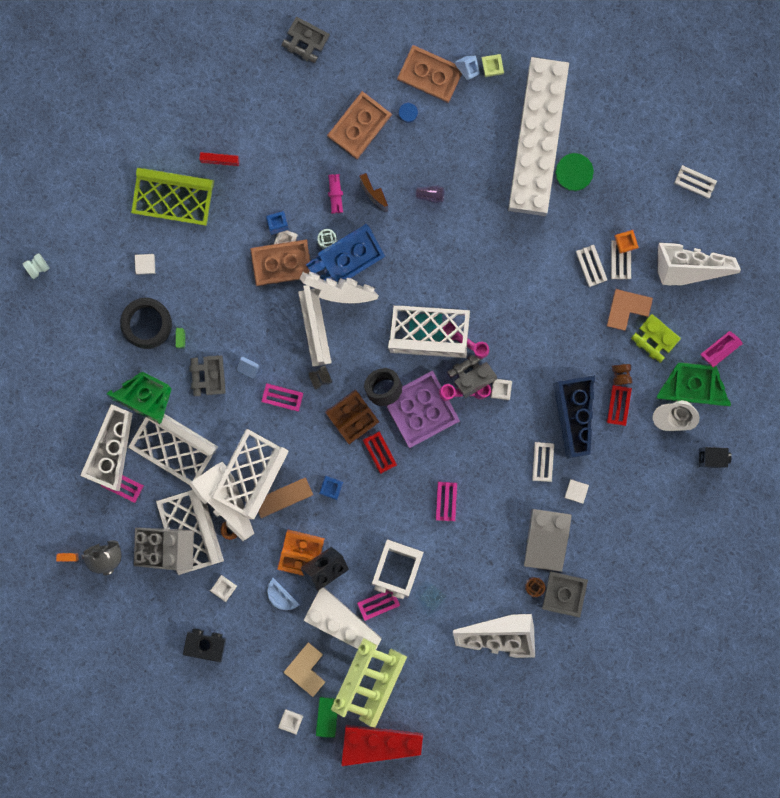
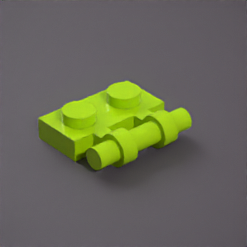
(660, 334)

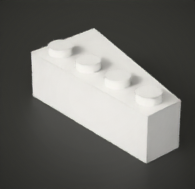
(109, 451)
(339, 621)

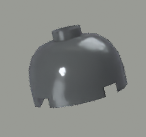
(103, 558)

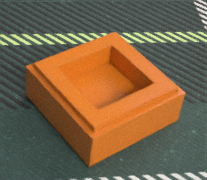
(626, 241)
(67, 557)

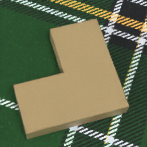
(301, 671)

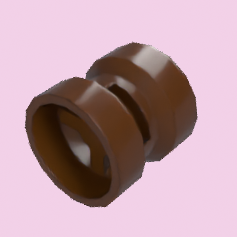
(622, 379)
(532, 586)

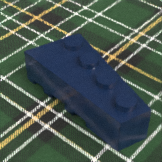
(575, 413)

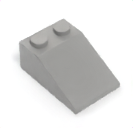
(547, 540)

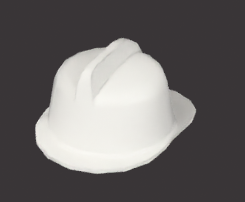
(676, 416)

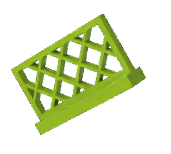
(176, 180)

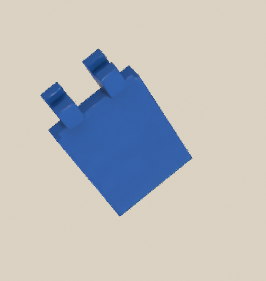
(348, 255)

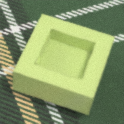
(492, 65)

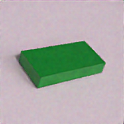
(326, 718)

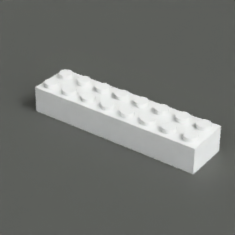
(538, 136)

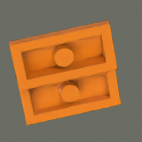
(299, 550)

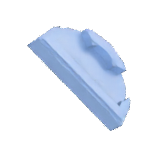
(280, 597)

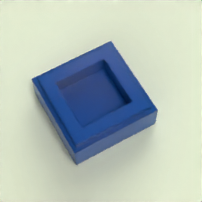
(277, 223)
(331, 487)

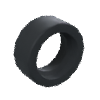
(386, 398)

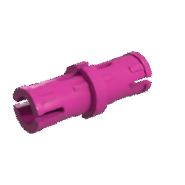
(335, 193)

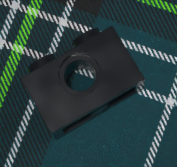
(714, 457)
(324, 568)
(193, 649)

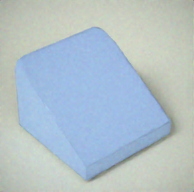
(468, 66)
(247, 367)

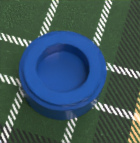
(408, 112)

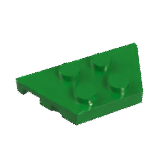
(695, 385)
(144, 395)

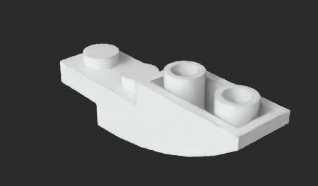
(344, 292)

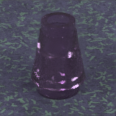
(431, 193)

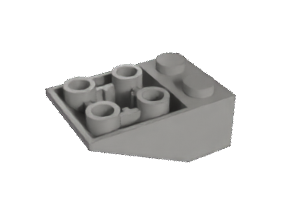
(164, 548)

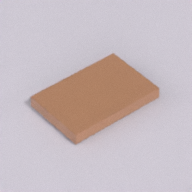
(430, 74)
(359, 125)
(280, 262)

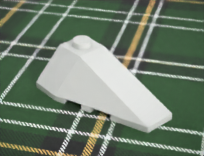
(686, 267)
(204, 488)
(505, 634)

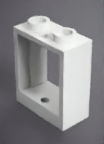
(402, 550)

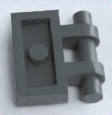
(307, 34)
(214, 375)
(473, 380)

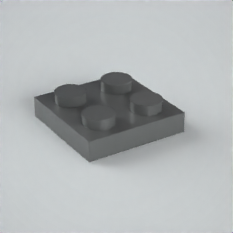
(564, 594)

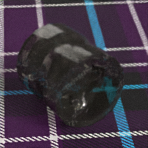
(324, 375)

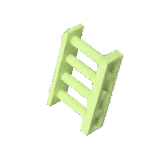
(381, 690)

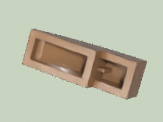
(285, 497)

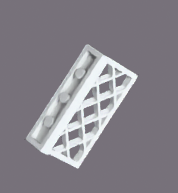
(314, 327)
(431, 347)
(185, 435)
(264, 482)
(205, 525)

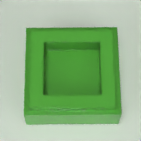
(180, 338)

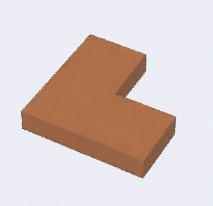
(623, 305)

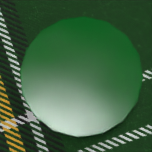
(574, 172)

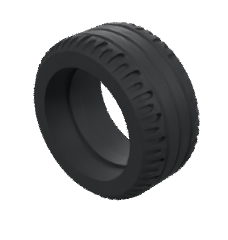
(126, 317)

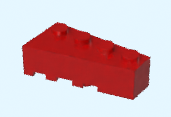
(378, 744)

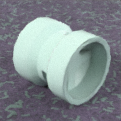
(330, 238)
(35, 266)

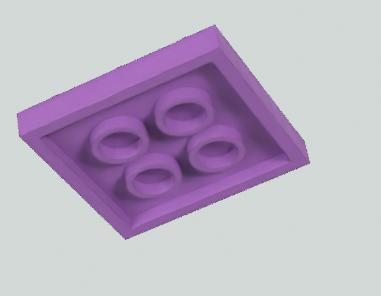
(421, 410)

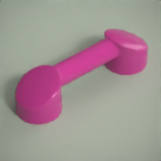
(480, 349)
(448, 392)

